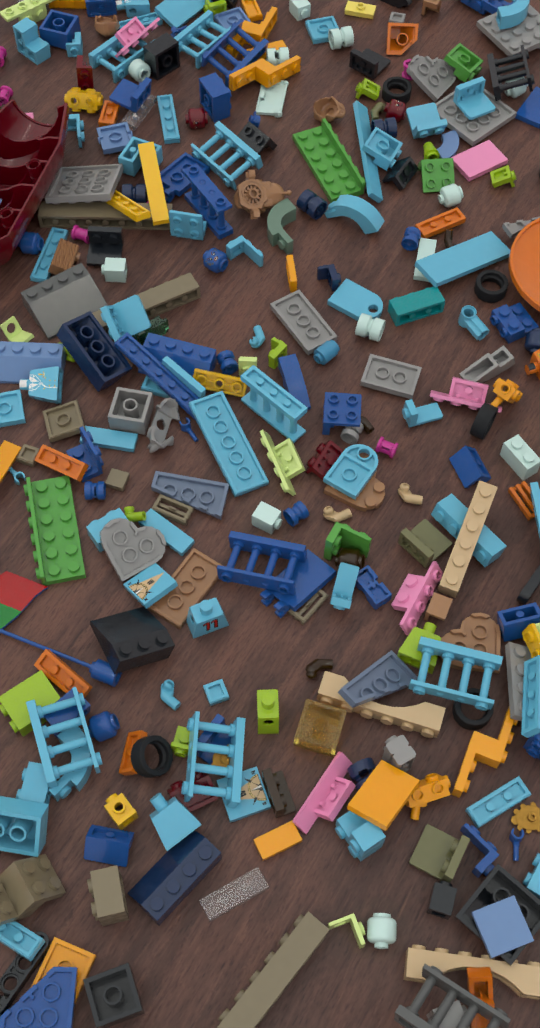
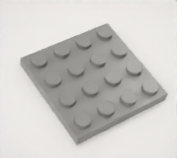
(510, 39)
(479, 128)
(84, 184)

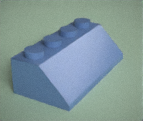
(21, 357)

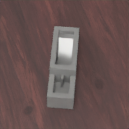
(489, 366)

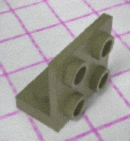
(424, 542)
(438, 853)

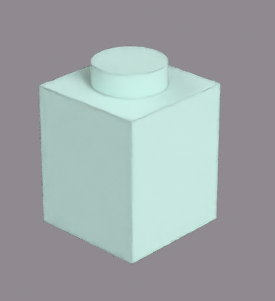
(300, 9)
(114, 269)
(266, 518)

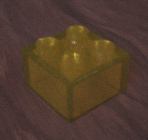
(320, 727)

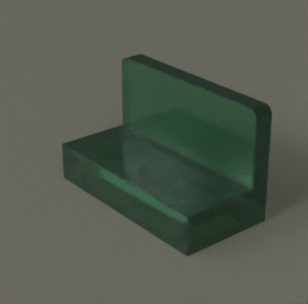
(158, 326)

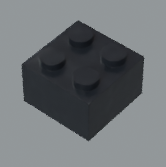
(162, 55)
(113, 996)

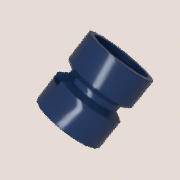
(389, 126)
(137, 193)
(312, 204)
(361, 769)

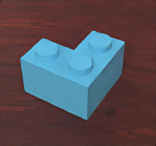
(29, 42)
(130, 156)
(360, 834)

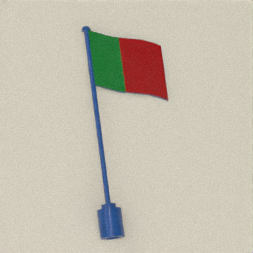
(15, 596)

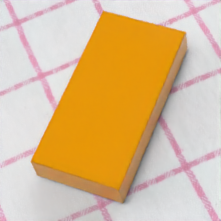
(251, 9)
(291, 273)
(277, 840)

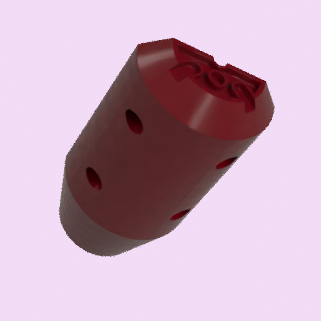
(28, 165)

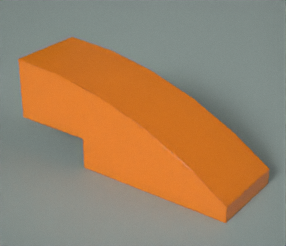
(480, 985)

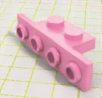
(131, 32)
(464, 392)
(415, 595)
(327, 796)

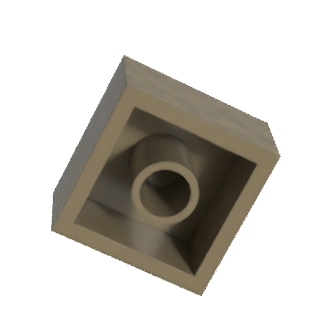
(109, 895)

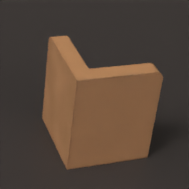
(433, 5)
(438, 607)

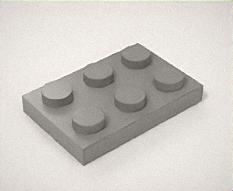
(391, 376)

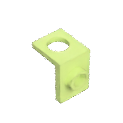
(18, 334)
(245, 363)
(357, 927)

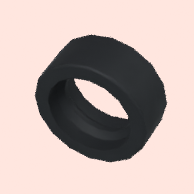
(396, 83)
(491, 276)
(483, 421)
(466, 722)
(138, 756)

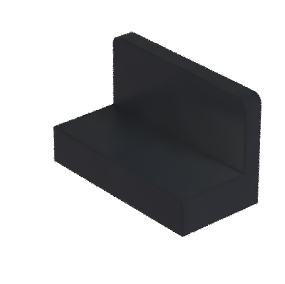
(401, 172)

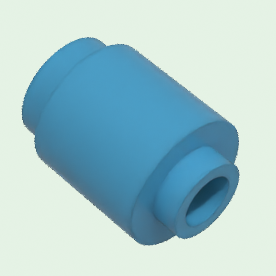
(326, 352)

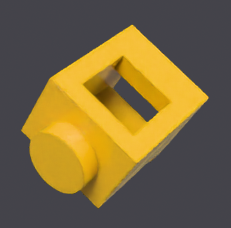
(123, 817)

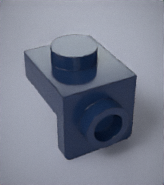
(329, 272)

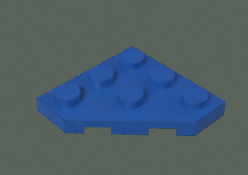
(46, 1003)

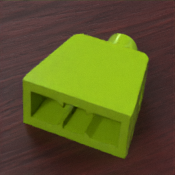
(408, 651)
(268, 710)

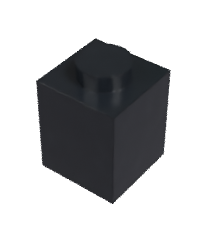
(442, 899)

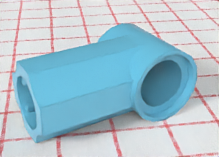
(469, 320)

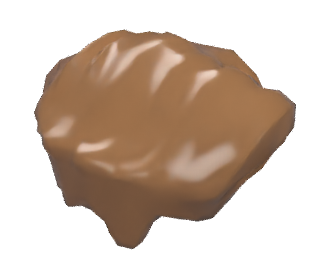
(106, 26)
(329, 109)

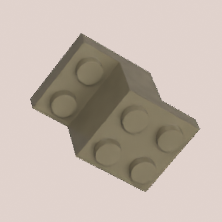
(26, 887)

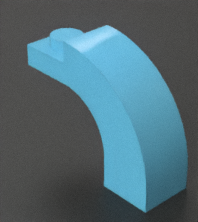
(512, 14)
(358, 210)
(76, 778)

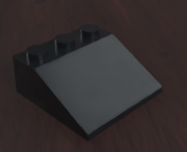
(132, 639)
(495, 888)

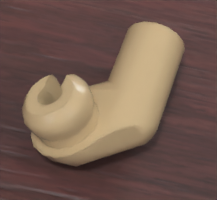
(407, 496)
(334, 516)

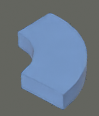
(450, 144)

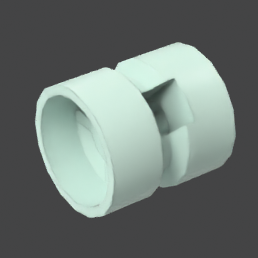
(342, 37)
(282, 54)
(370, 327)

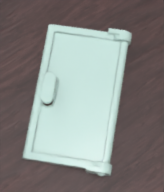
(272, 99)

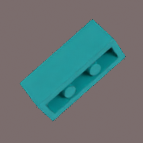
(416, 305)

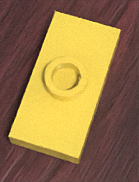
(360, 9)

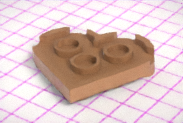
(369, 498)
(476, 633)

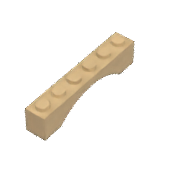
(467, 539)
(421, 718)
(519, 977)

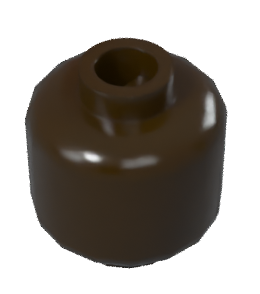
(350, 556)

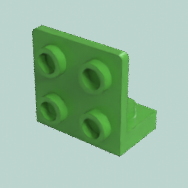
(436, 174)
(345, 537)

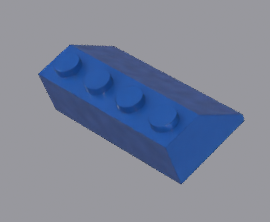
(183, 353)

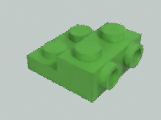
(464, 62)

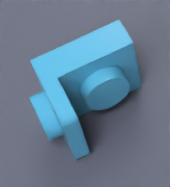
(76, 47)

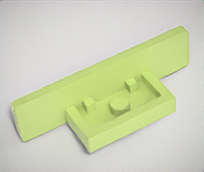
(32, 9)
(285, 459)

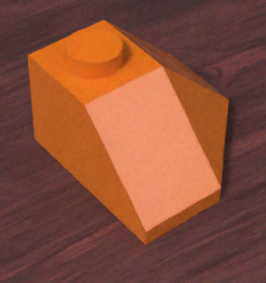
(400, 37)

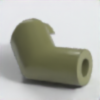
(379, 107)

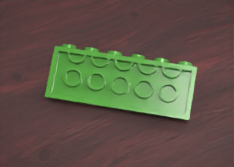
(329, 162)
(54, 530)

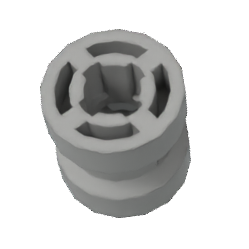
(351, 434)

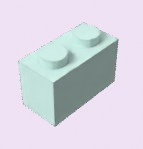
(520, 457)

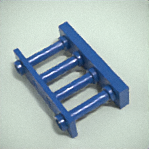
(249, 57)
(208, 201)
(266, 546)

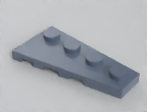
(196, 492)
(378, 680)

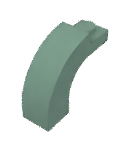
(279, 216)

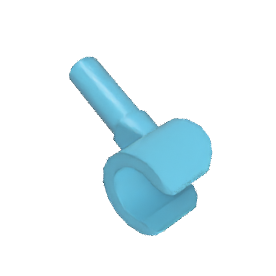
(16, 475)

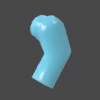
(259, 337)
(167, 693)

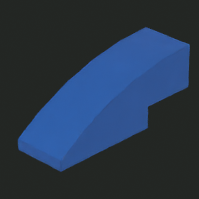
(293, 378)

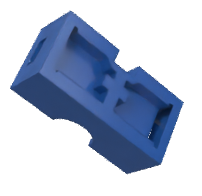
(371, 588)

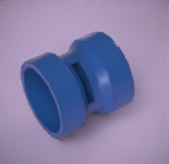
(411, 238)
(227, 362)
(95, 490)
(296, 513)

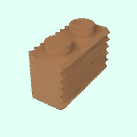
(64, 257)

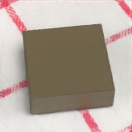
(27, 455)
(117, 479)

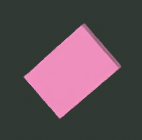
(479, 160)

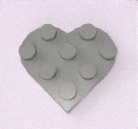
(431, 75)
(131, 547)

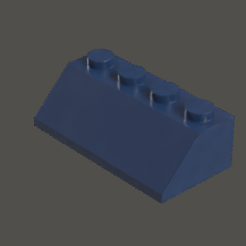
(93, 351)
(175, 876)

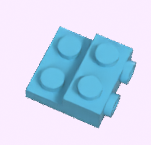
(382, 148)

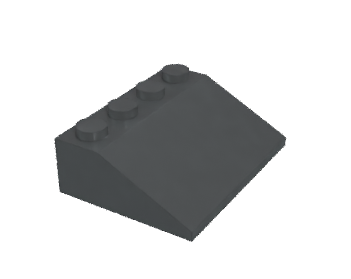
(62, 299)

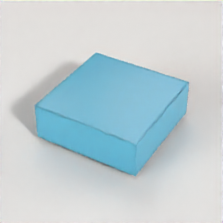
(216, 692)

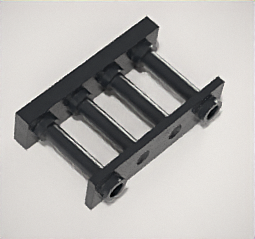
(495, 72)

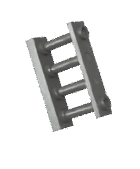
(409, 1016)

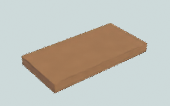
(194, 579)

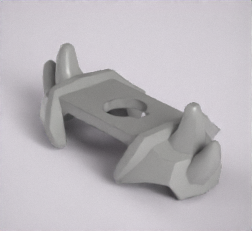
(166, 412)

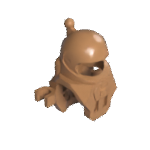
(258, 195)

